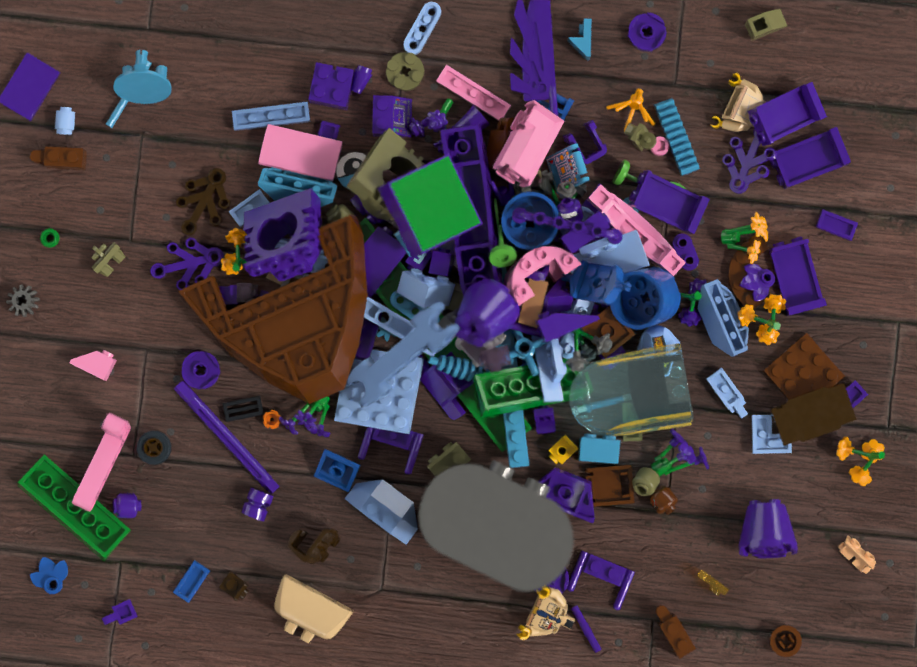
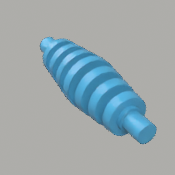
(457, 367)

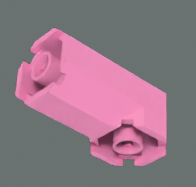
(527, 144)

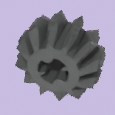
(21, 293)

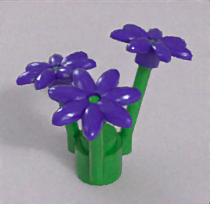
(307, 419)

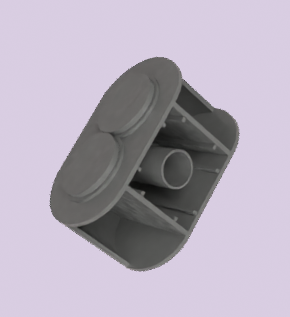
(497, 525)

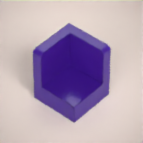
(229, 295)

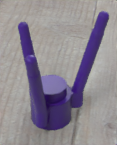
(502, 194)

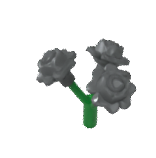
(587, 352)

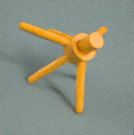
(635, 103)

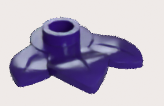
(755, 281)

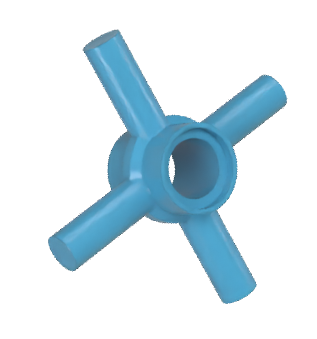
(527, 356)

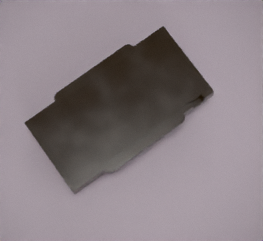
(813, 414)

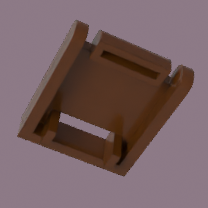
(607, 485)

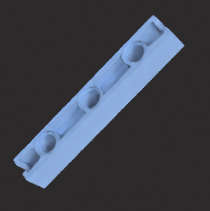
(396, 324)

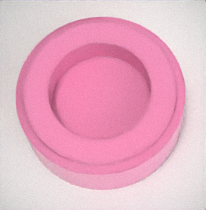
(661, 146)

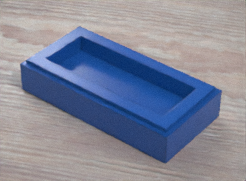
(191, 581)

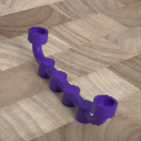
(613, 236)

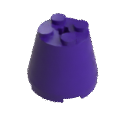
(485, 312)
(767, 531)

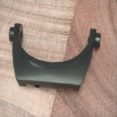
(542, 184)

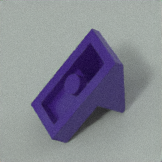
(558, 298)

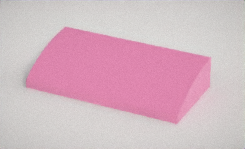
(300, 152)

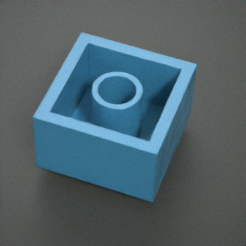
(599, 450)

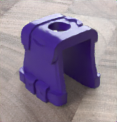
(590, 126)

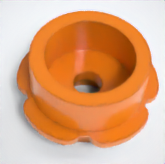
(272, 424)

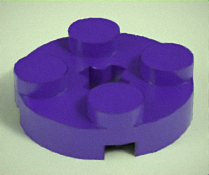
(644, 21)
(201, 359)

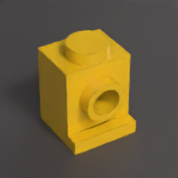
(569, 446)

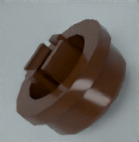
(785, 641)

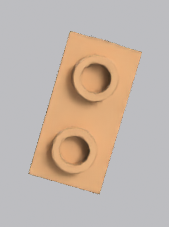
(863, 559)

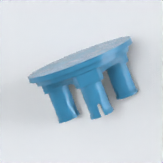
(141, 84)

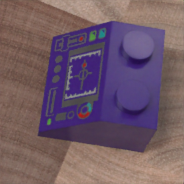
(391, 113)

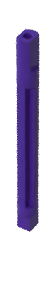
(226, 437)

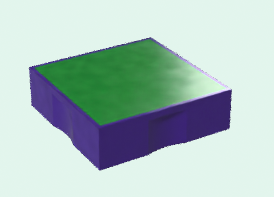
(430, 206)

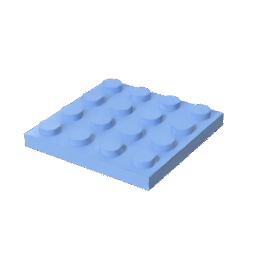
(391, 412)

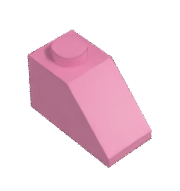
(96, 363)

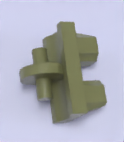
(640, 136)
(101, 264)

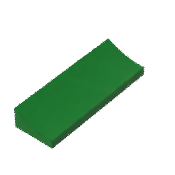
(515, 390)
(55, 492)

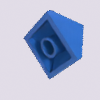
(337, 470)

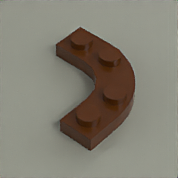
(737, 272)

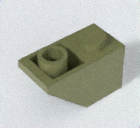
(765, 24)

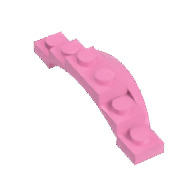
(627, 220)

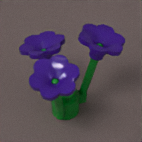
(663, 466)

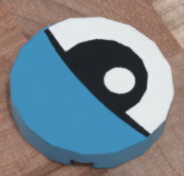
(348, 166)

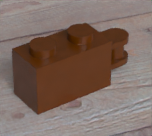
(498, 139)
(60, 158)
(674, 632)

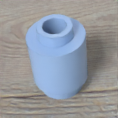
(64, 121)

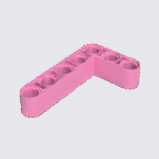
(115, 434)

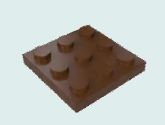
(803, 369)

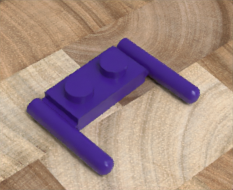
(404, 441)
(603, 570)

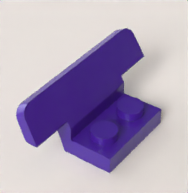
(444, 388)

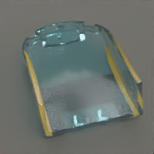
(633, 393)

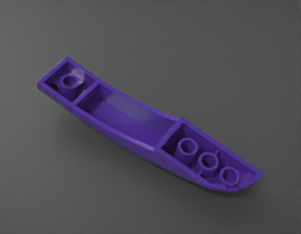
(471, 161)

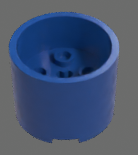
(530, 238)
(634, 307)

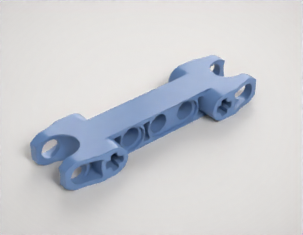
(425, 335)

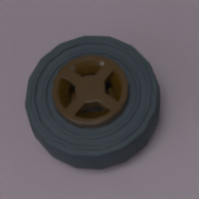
(149, 442)

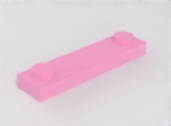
(473, 93)

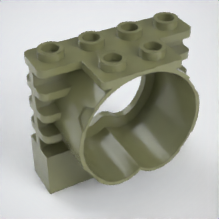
(385, 155)

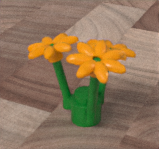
(732, 236)

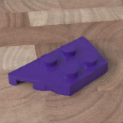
(570, 493)

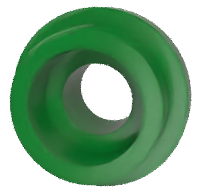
(43, 238)

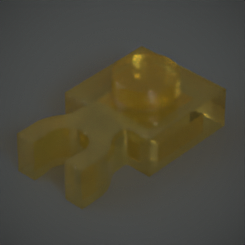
(716, 587)

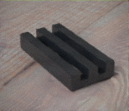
(227, 412)

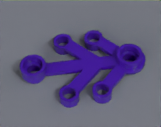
(747, 162)
(190, 262)

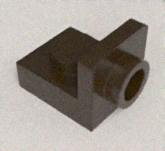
(234, 586)

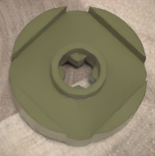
(409, 61)

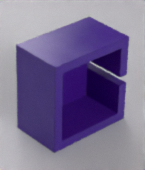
(331, 86)

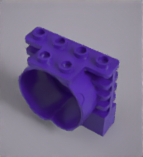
(272, 222)

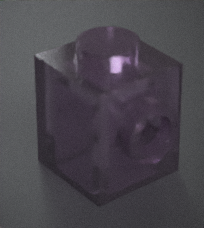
(495, 358)

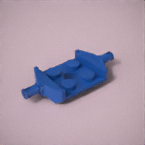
(587, 277)

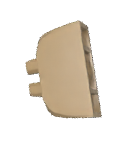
(309, 610)

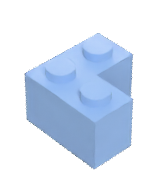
(424, 289)

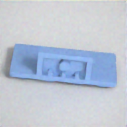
(627, 254)

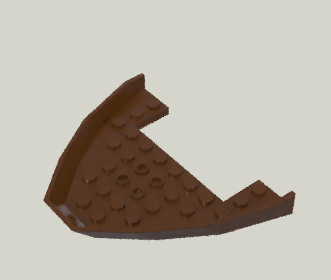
(304, 331)

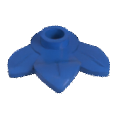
(50, 572)

